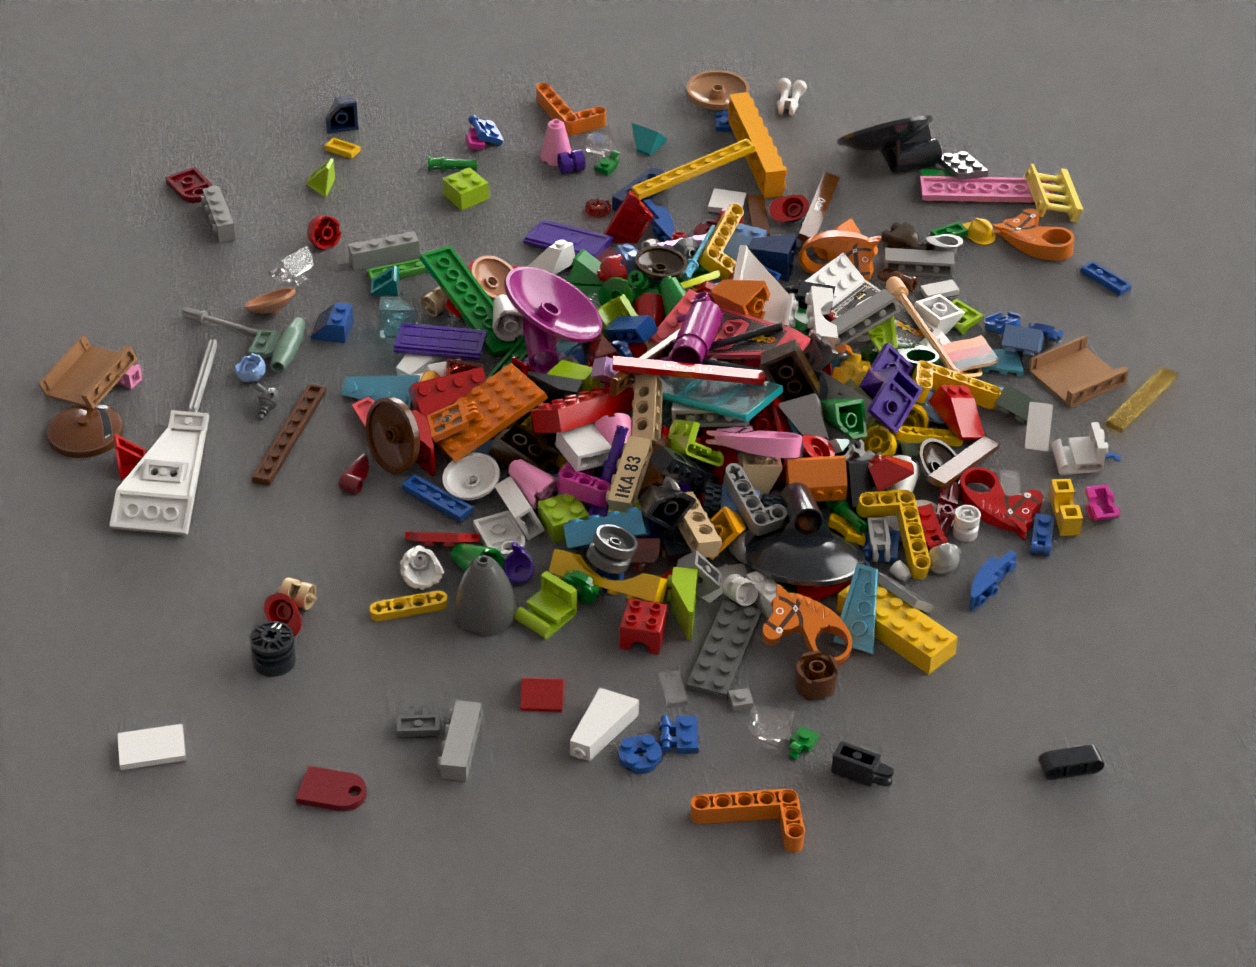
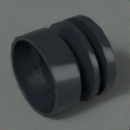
(272, 649)

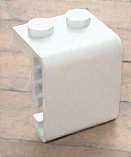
(1082, 454)

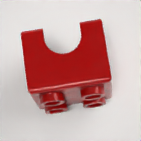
(643, 623)

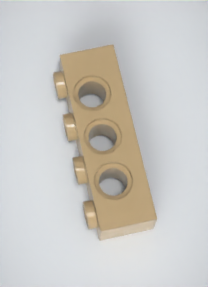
(647, 407)
(699, 531)

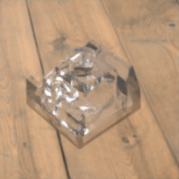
(293, 267)
(771, 724)

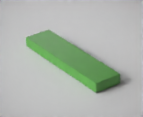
(407, 269)

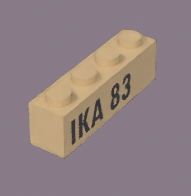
(629, 474)

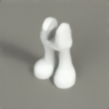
(784, 88)

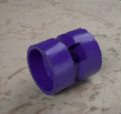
(572, 161)

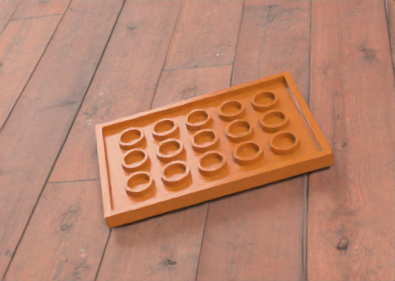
(499, 403)

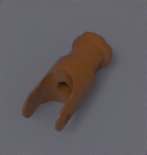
(909, 282)

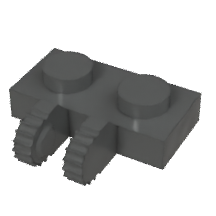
(418, 725)

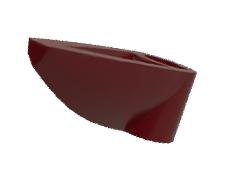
(354, 476)

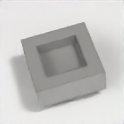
(740, 699)

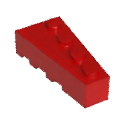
(444, 391)

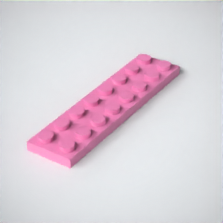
(977, 189)

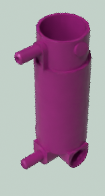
(696, 331)

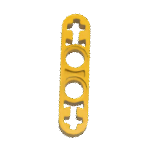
(918, 435)
(408, 604)

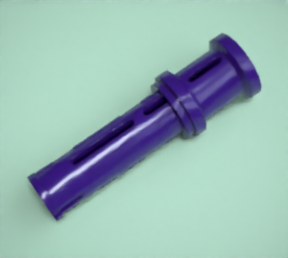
(614, 454)

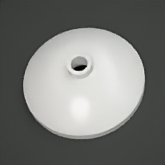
(471, 476)

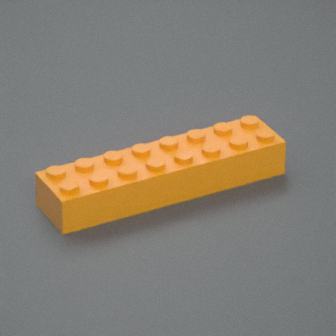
(764, 162)

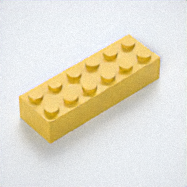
(908, 631)

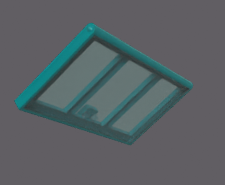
(719, 397)

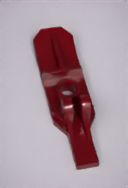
(947, 501)

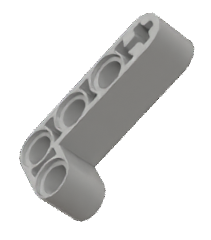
(736, 481)

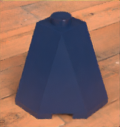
(342, 115)
(776, 253)

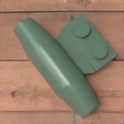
(281, 346)

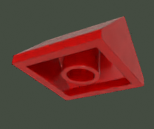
(542, 694)

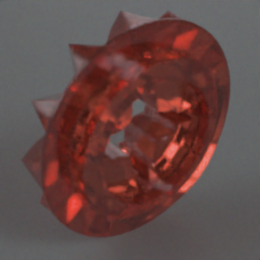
(592, 207)

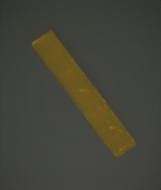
(1141, 399)

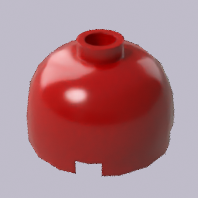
(324, 231)
(611, 267)

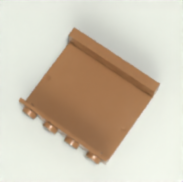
(1075, 372)
(86, 373)

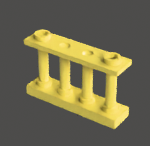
(1063, 185)

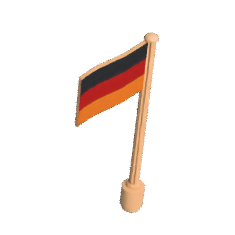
(957, 355)

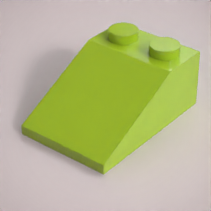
(683, 597)

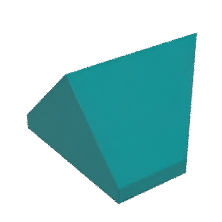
(647, 140)
(386, 282)

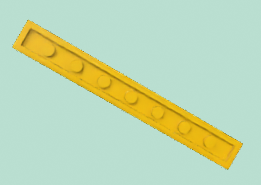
(693, 169)

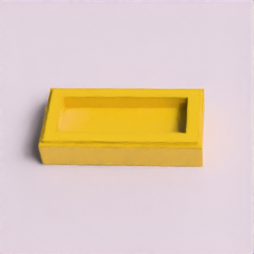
(342, 148)

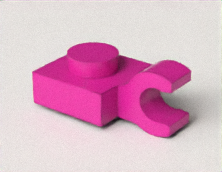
(473, 141)

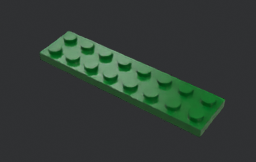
(465, 295)

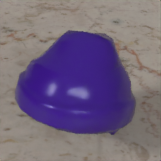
(518, 565)

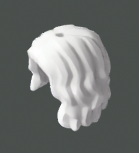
(420, 572)

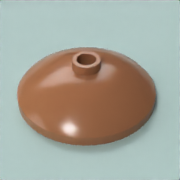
(490, 274)
(271, 301)

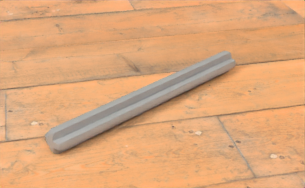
(202, 376)

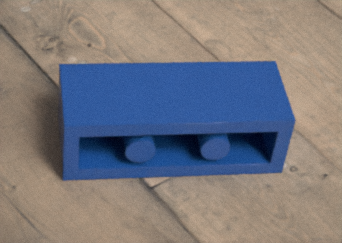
(631, 329)

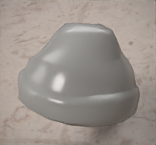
(738, 546)
(944, 558)

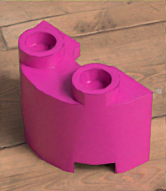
(1100, 503)

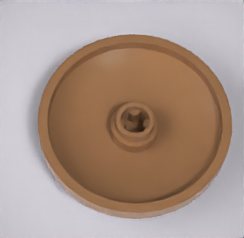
(713, 88)

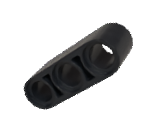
(1071, 762)

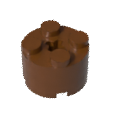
(816, 675)

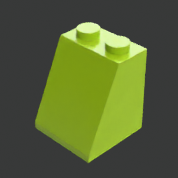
(576, 371)

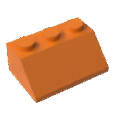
(822, 475)

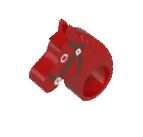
(996, 508)

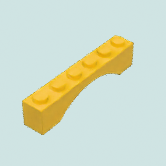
(643, 586)

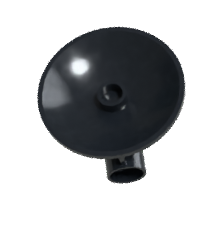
(903, 143)
(806, 549)

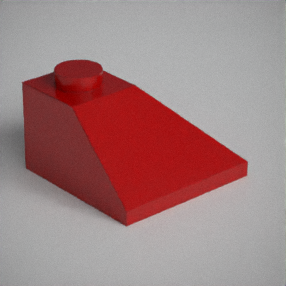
(889, 470)

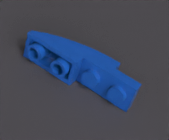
(662, 221)
(987, 579)

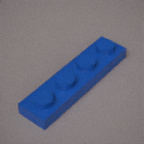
(437, 498)

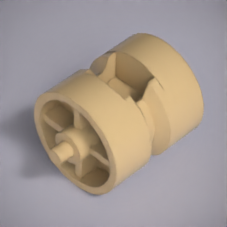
(434, 302)
(301, 593)

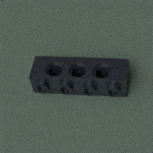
(682, 468)

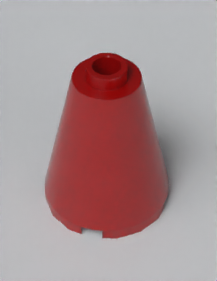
(651, 305)

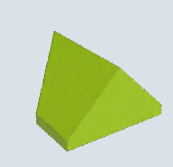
(322, 178)

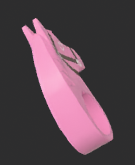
(758, 442)

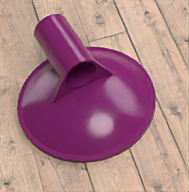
(550, 312)

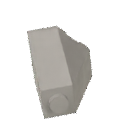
(806, 415)

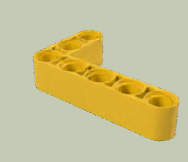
(712, 256)
(931, 376)
(903, 506)

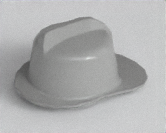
(945, 242)

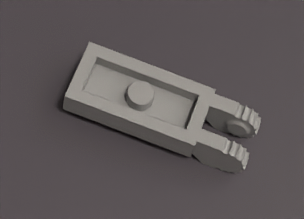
(879, 537)

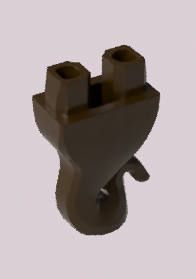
(904, 237)

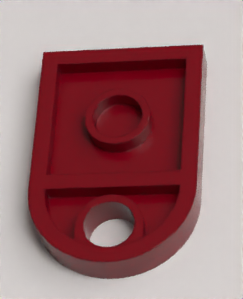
(188, 184)
(331, 789)

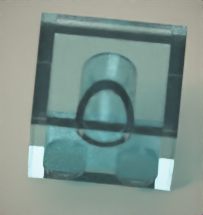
(392, 313)

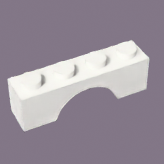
(819, 304)

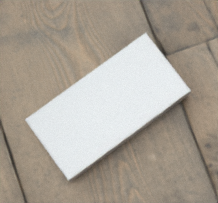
(945, 288)

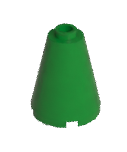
(671, 293)
(464, 554)

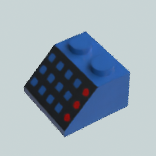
(334, 323)

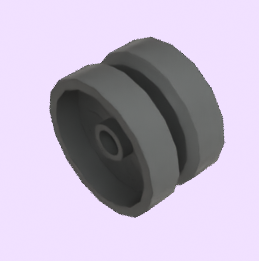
(612, 548)

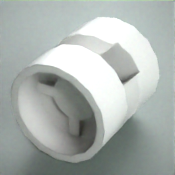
(966, 523)
(740, 589)

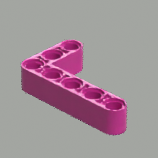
(583, 485)

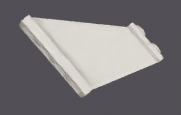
(781, 305)

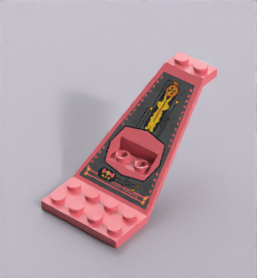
(738, 324)

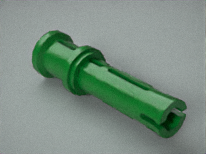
(443, 164)
(639, 281)
(843, 509)

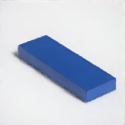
(1105, 278)

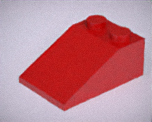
(958, 410)
(426, 453)

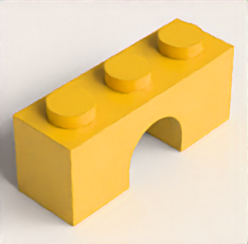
(1066, 514)

